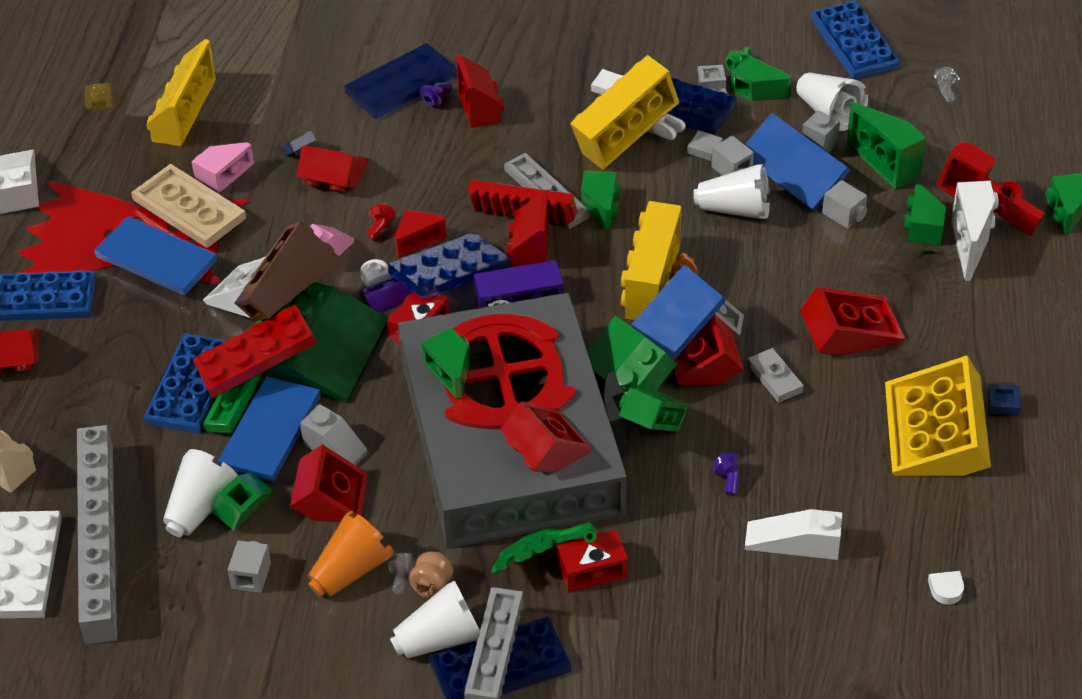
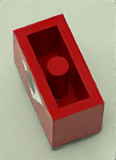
(416, 308)
(592, 563)

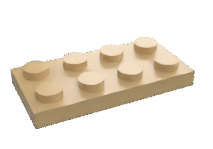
(188, 205)

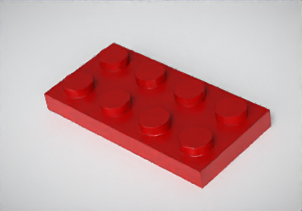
(254, 351)

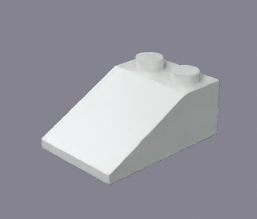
(18, 182)
(972, 222)
(231, 287)

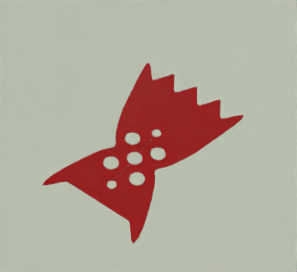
(79, 227)

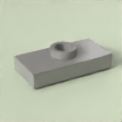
(775, 375)

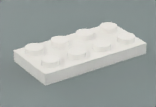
(27, 561)

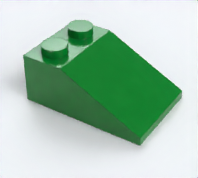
(886, 144)
(630, 356)

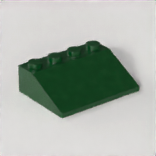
(345, 342)

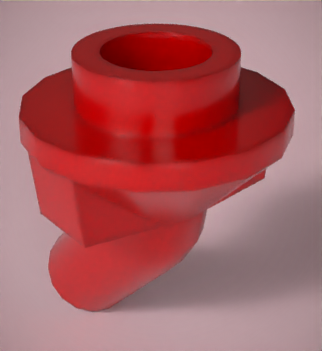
(382, 216)

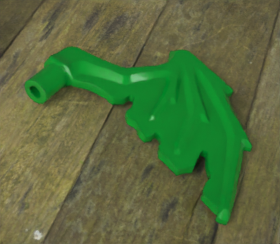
(540, 541)

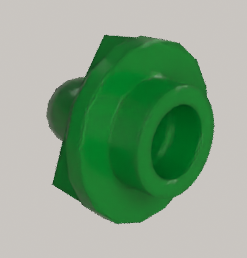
(735, 57)

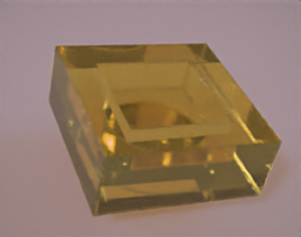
(98, 96)

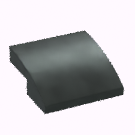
(619, 425)

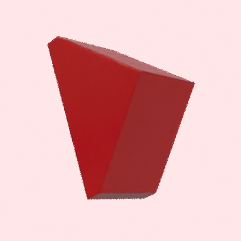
(418, 231)

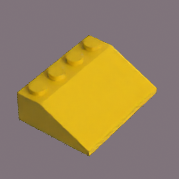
(938, 421)

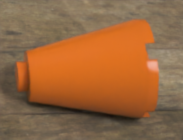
(348, 556)

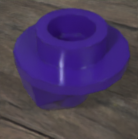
(435, 94)
(727, 465)

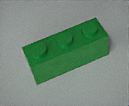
(653, 409)

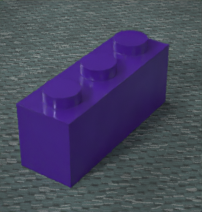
(518, 283)

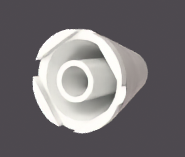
(832, 95)
(736, 193)
(195, 491)
(436, 625)

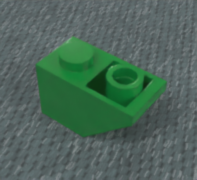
(760, 81)
(599, 196)
(1066, 200)
(926, 218)
(241, 499)

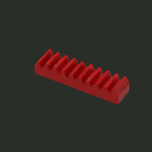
(511, 198)

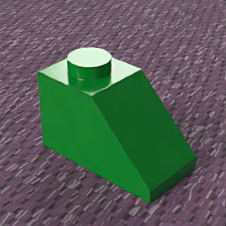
(448, 359)

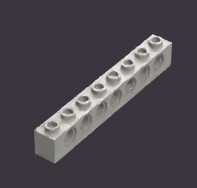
(96, 536)

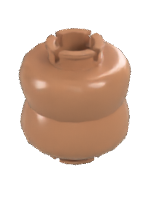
(430, 573)

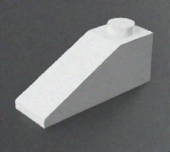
(797, 533)

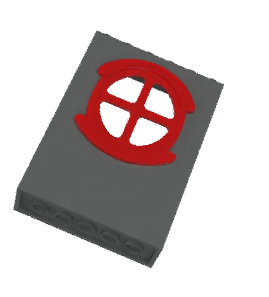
(475, 475)

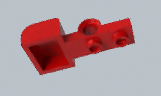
(973, 164)

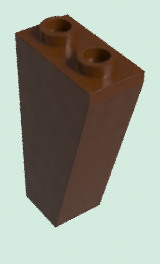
(287, 270)

